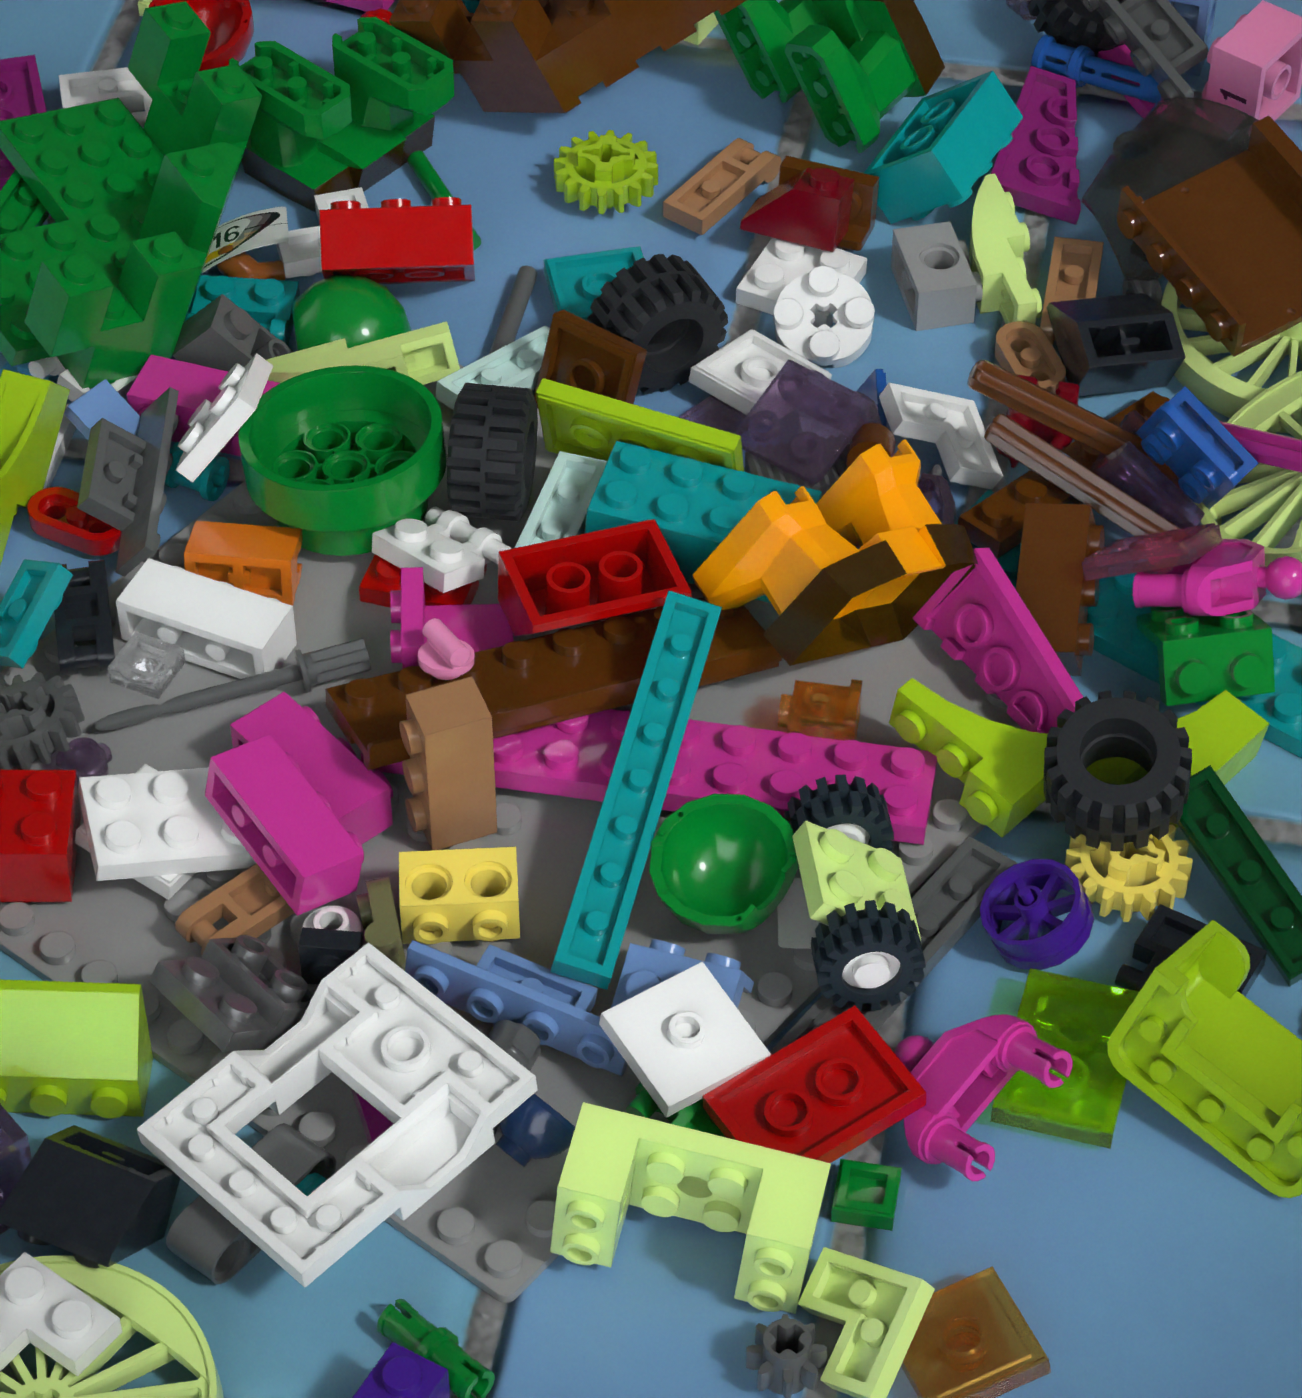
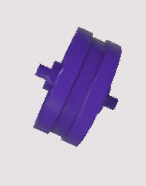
(1035, 911)

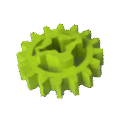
(606, 171)

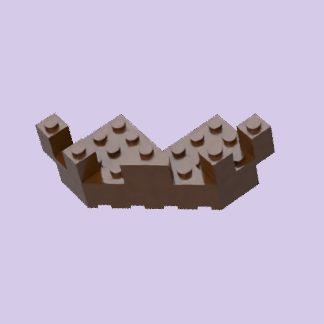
(548, 51)

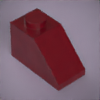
(805, 210)

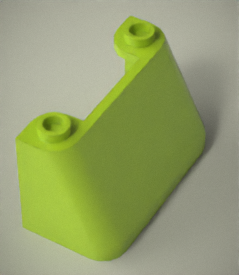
(1217, 1059)

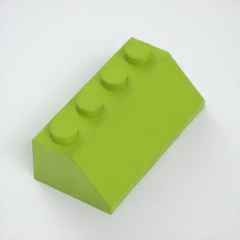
(74, 1048)

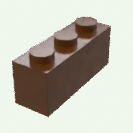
(1053, 578)

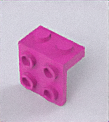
(476, 624)

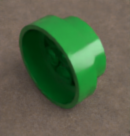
(344, 454)

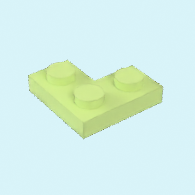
(878, 1317)

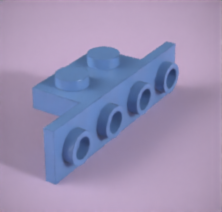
(522, 992)

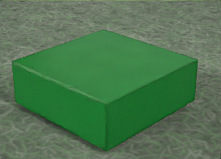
(866, 1194)

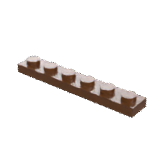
(1000, 517)

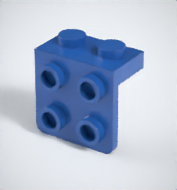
(1195, 448)

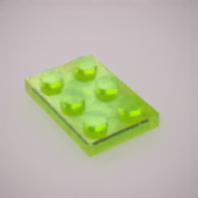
(1080, 1020)

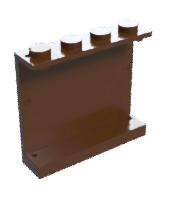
(1230, 239)

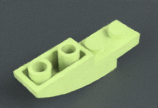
(998, 253)
(420, 354)

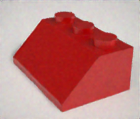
(399, 241)
(587, 577)

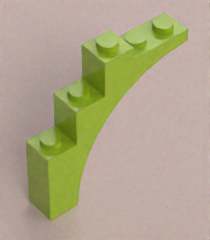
(1006, 763)

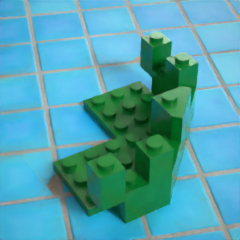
(126, 205)

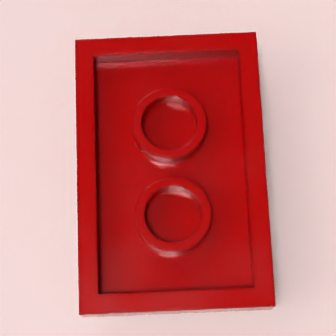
(819, 1092)

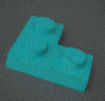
(28, 607)

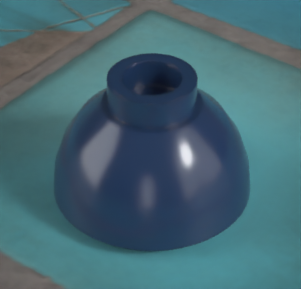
(534, 1132)

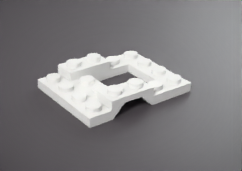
(398, 1052)

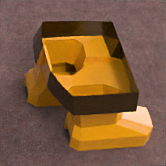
(815, 575)

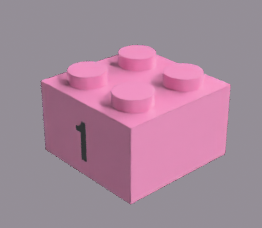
(1258, 63)

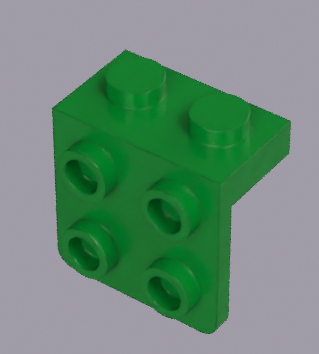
(1209, 654)

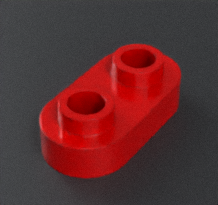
(56, 517)

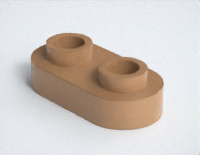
(1028, 352)

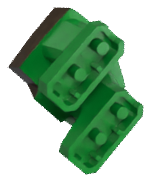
(842, 53)
(348, 127)

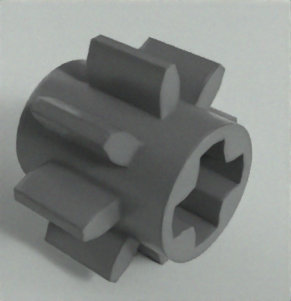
(786, 1356)

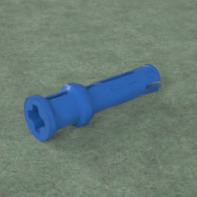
(1080, 67)

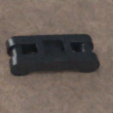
(83, 617)

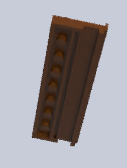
(544, 678)

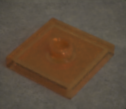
(973, 1343)

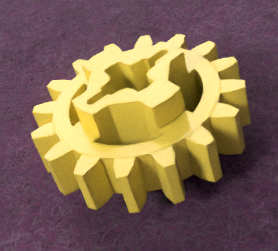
(1132, 877)

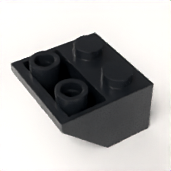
(1116, 342)
(91, 1198)

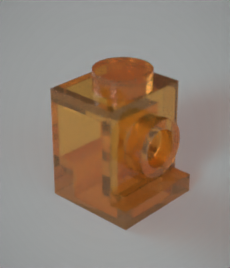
(822, 710)

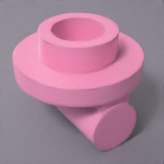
(444, 653)

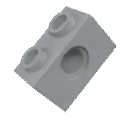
(935, 276)

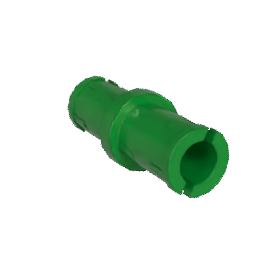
(437, 1345)

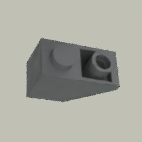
(225, 336)

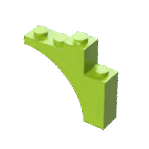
(28, 433)

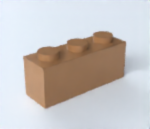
(449, 764)

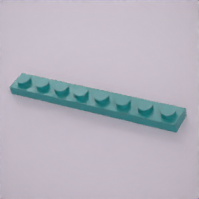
(636, 792)

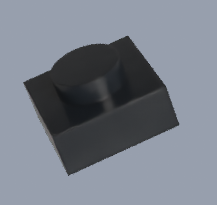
(324, 951)

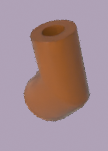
(247, 267)

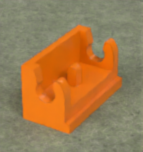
(247, 557)

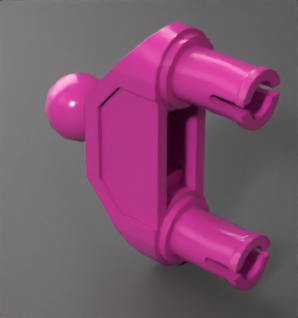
(1221, 581)
(963, 1077)

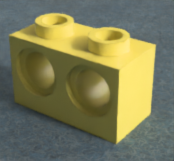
(459, 895)

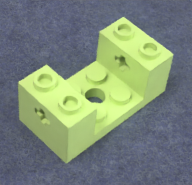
(696, 1177)

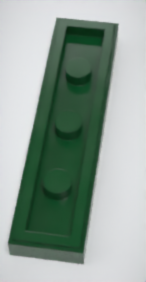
(1245, 871)

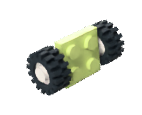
(856, 890)

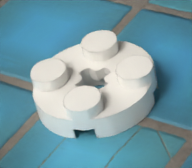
(824, 291)

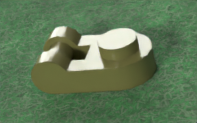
(381, 920)

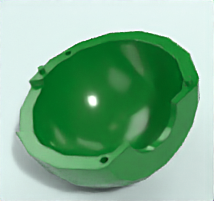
(347, 309)
(723, 863)

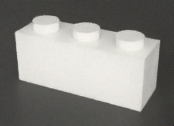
(209, 619)

